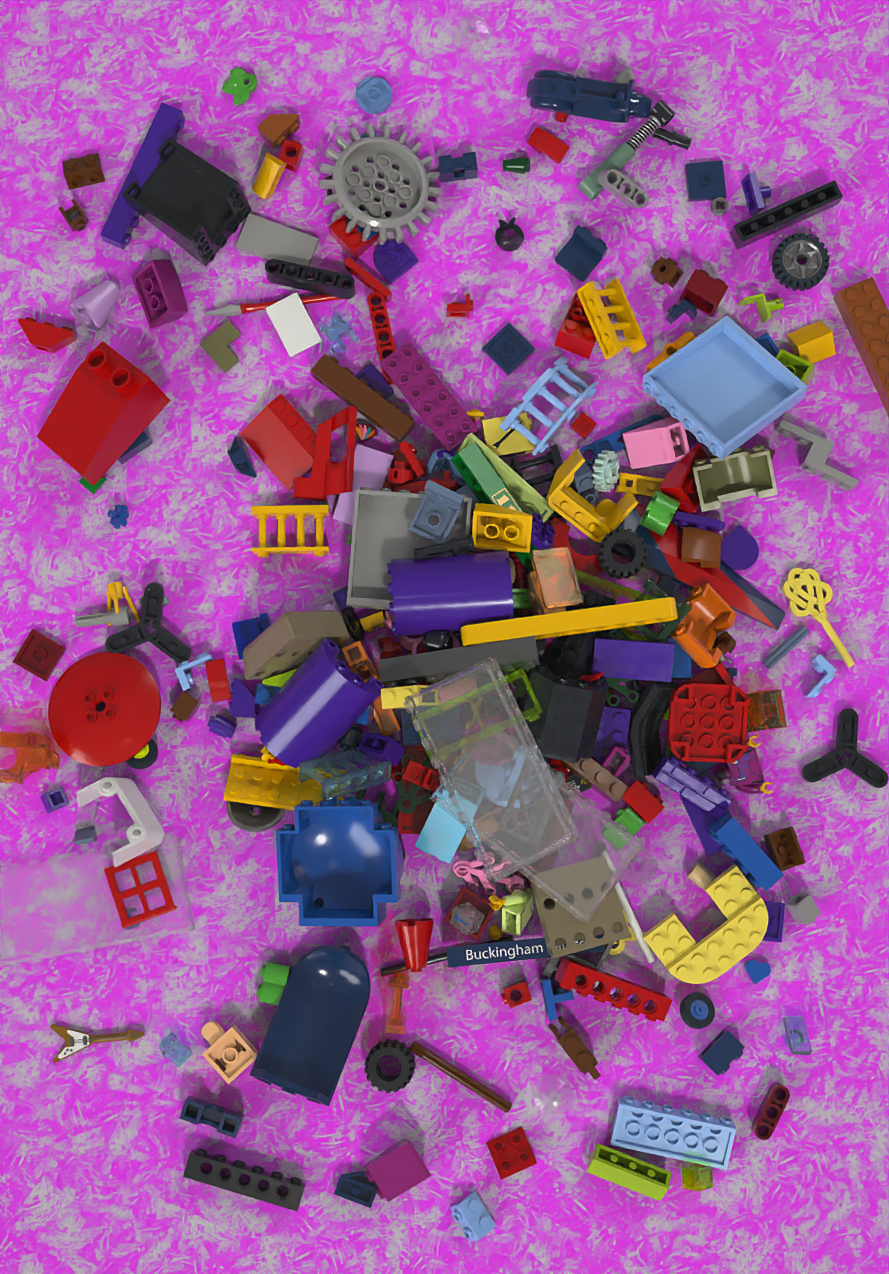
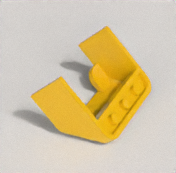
(591, 520)

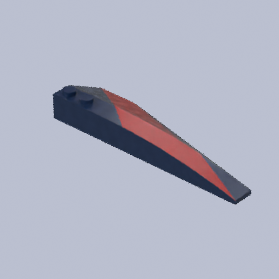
(665, 559)

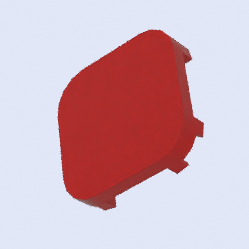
(708, 722)

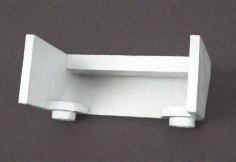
(144, 833)

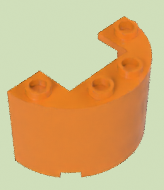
(702, 624)

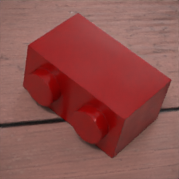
(642, 801)

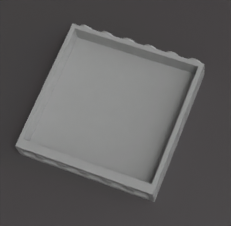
(382, 535)

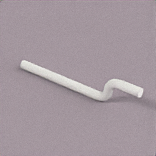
(634, 924)

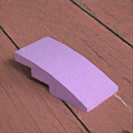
(369, 471)

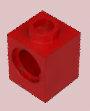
(292, 163)
(522, 987)

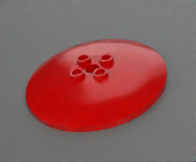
(129, 714)

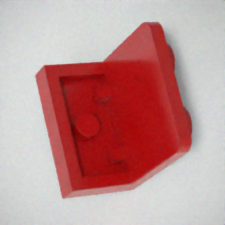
(407, 453)

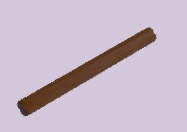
(461, 1077)

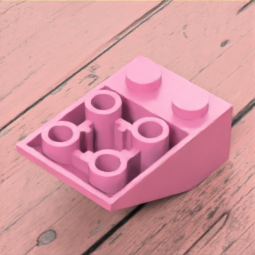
(656, 443)

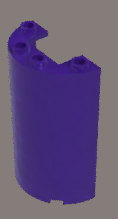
(449, 592)
(315, 707)

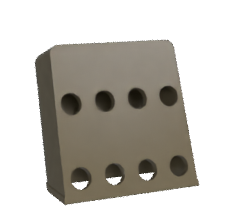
(288, 634)
(564, 928)

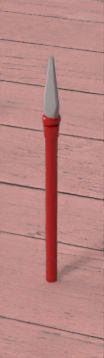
(234, 309)

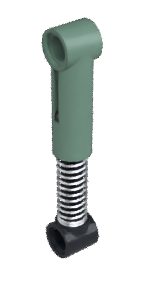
(659, 116)

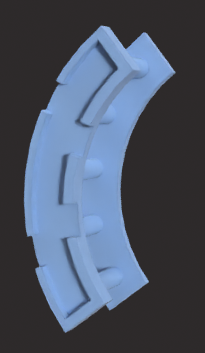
(539, 388)

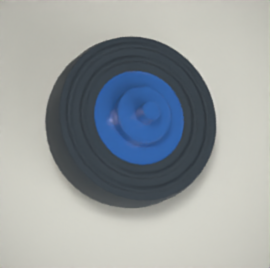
(697, 1010)

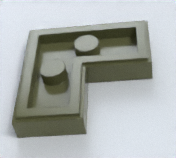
(217, 346)

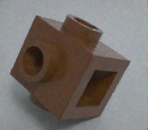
(666, 271)

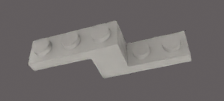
(816, 455)

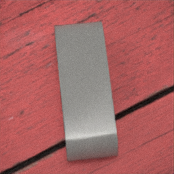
(615, 188)

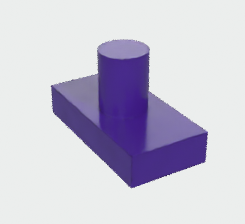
(754, 194)

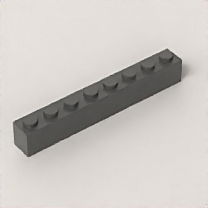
(441, 664)

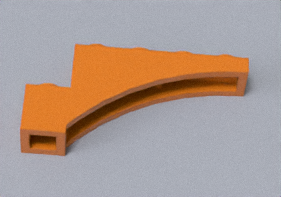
(364, 667)

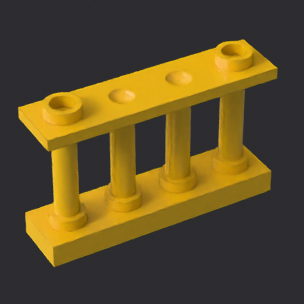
(600, 321)
(300, 513)

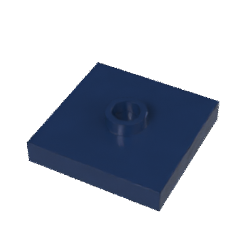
(705, 181)

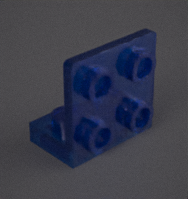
(248, 630)

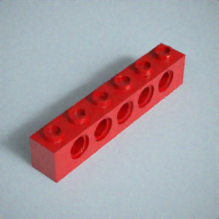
(655, 1010)

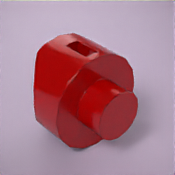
(400, 474)
(389, 648)

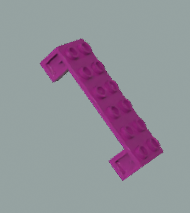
(429, 396)

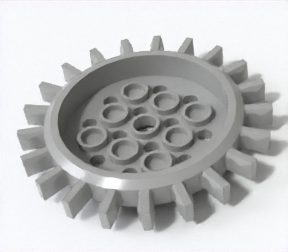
(383, 154)

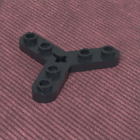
(161, 637)
(846, 741)

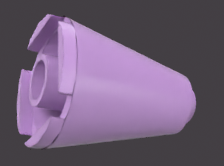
(96, 305)

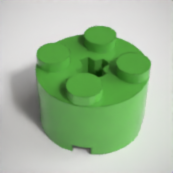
(659, 513)

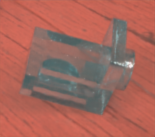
(174, 1050)

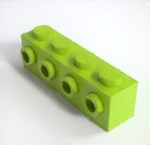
(629, 1172)

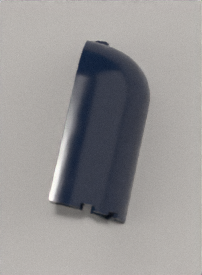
(315, 1024)

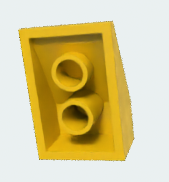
(501, 528)

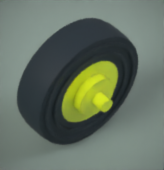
(145, 757)

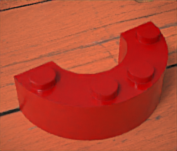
(582, 563)

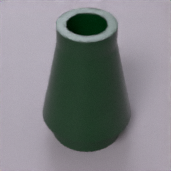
(517, 165)

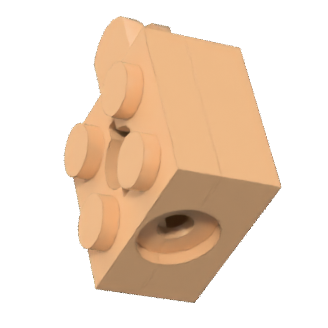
(229, 1050)

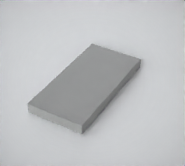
(275, 241)

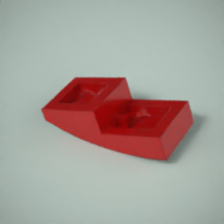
(548, 144)
(218, 680)
(421, 776)

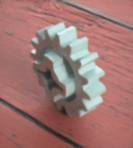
(605, 471)

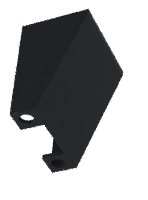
(190, 202)

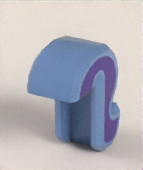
(441, 460)

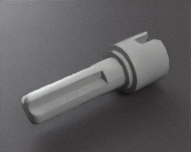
(119, 619)

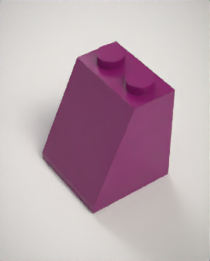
(396, 1170)

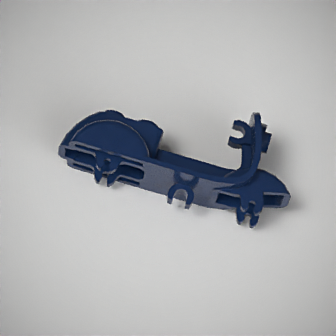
(586, 97)

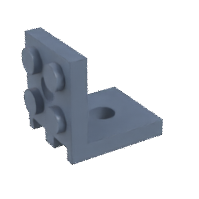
(437, 502)

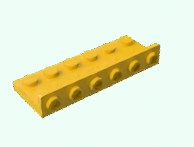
(269, 784)

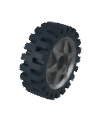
(803, 248)

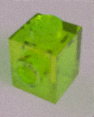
(697, 1177)

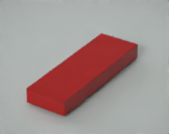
(367, 279)

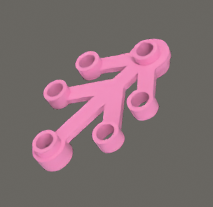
(465, 868)

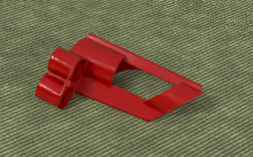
(329, 476)

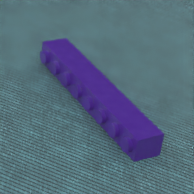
(122, 217)

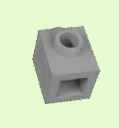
(803, 908)

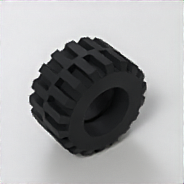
(624, 537)
(383, 1081)

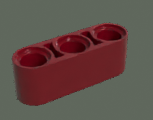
(770, 1101)

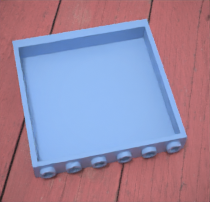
(724, 387)

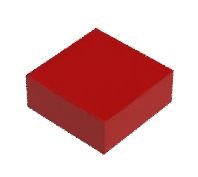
(583, 425)

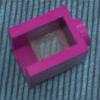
(615, 760)

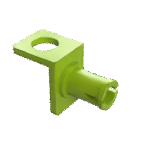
(764, 307)

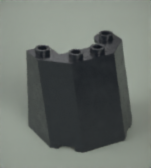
(568, 714)

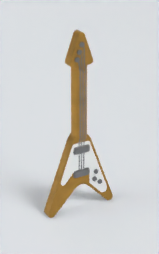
(79, 1040)

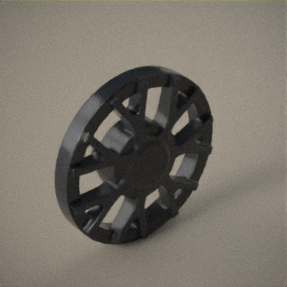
(353, 624)

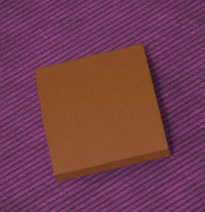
(701, 547)

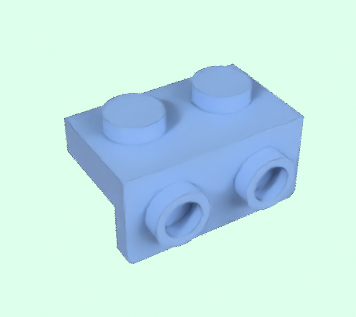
(472, 1217)

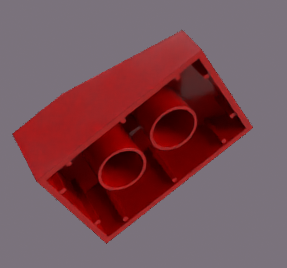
(101, 412)

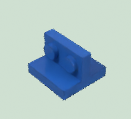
(552, 997)

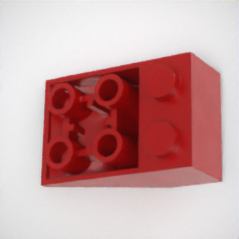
(576, 332)

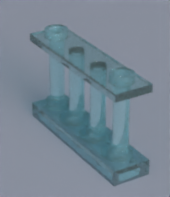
(346, 782)

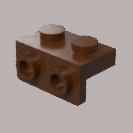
(83, 171)
(784, 848)

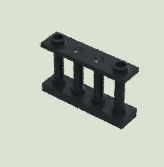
(553, 457)

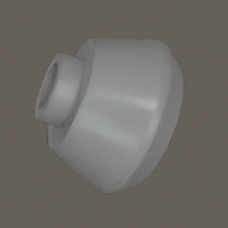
(624, 76)

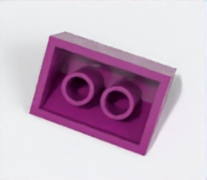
(160, 293)

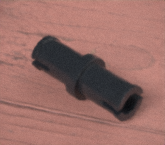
(672, 138)

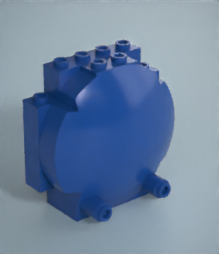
(339, 863)

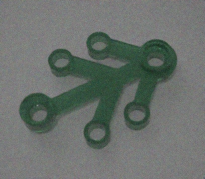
(413, 790)

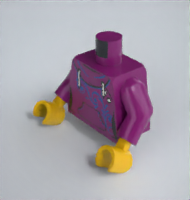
(746, 771)

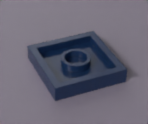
(508, 349)

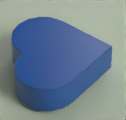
(757, 970)

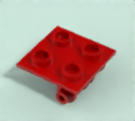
(511, 1153)

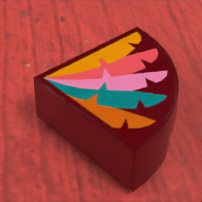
(365, 432)

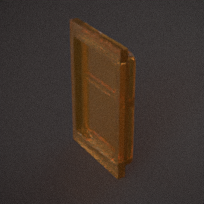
(556, 577)

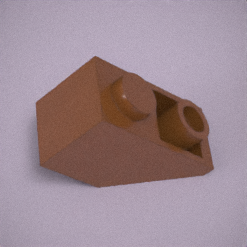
(278, 127)

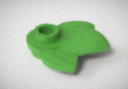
(237, 85)

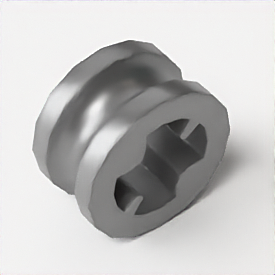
(719, 200)

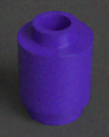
(222, 726)

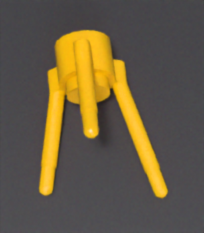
(116, 592)

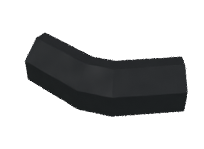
(645, 727)

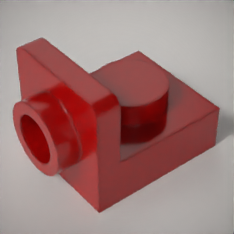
(457, 309)

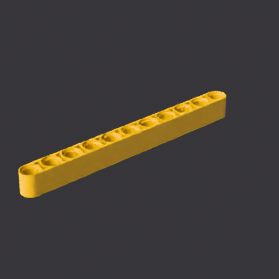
(572, 621)

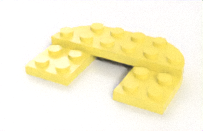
(722, 947)

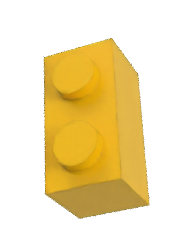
(373, 621)

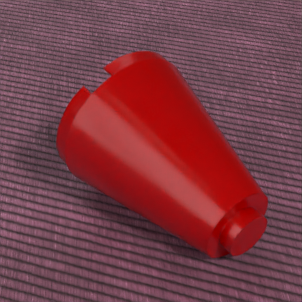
(415, 941)

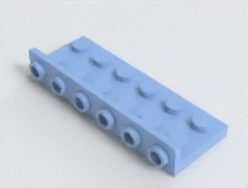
(673, 1132)

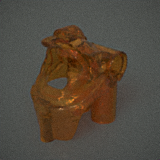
(30, 755)

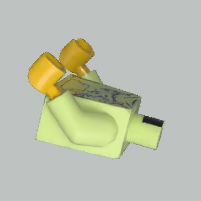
(515, 912)

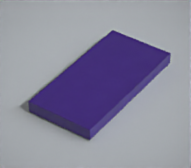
(633, 659)
(701, 818)

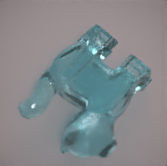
(336, 332)

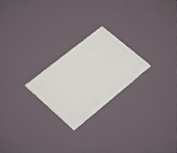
(293, 324)

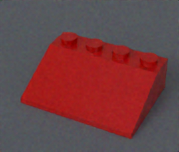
(282, 441)

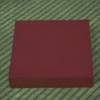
(39, 655)

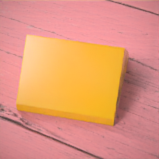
(812, 342)

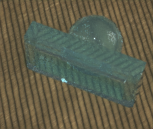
(796, 1035)

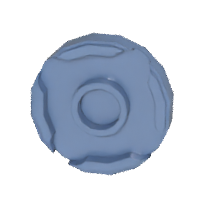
(374, 95)

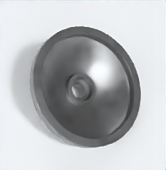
(244, 818)

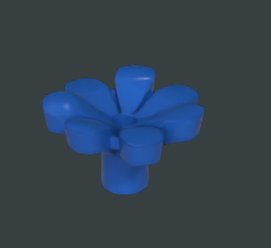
(118, 516)

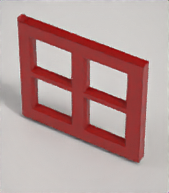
(140, 889)

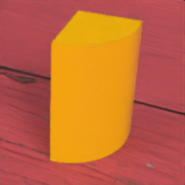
(268, 176)

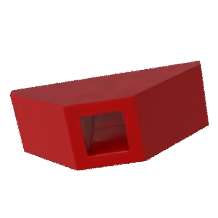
(46, 335)

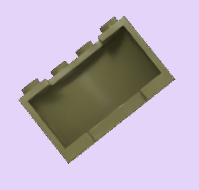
(735, 477)

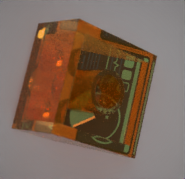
(765, 711)

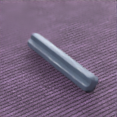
(785, 647)

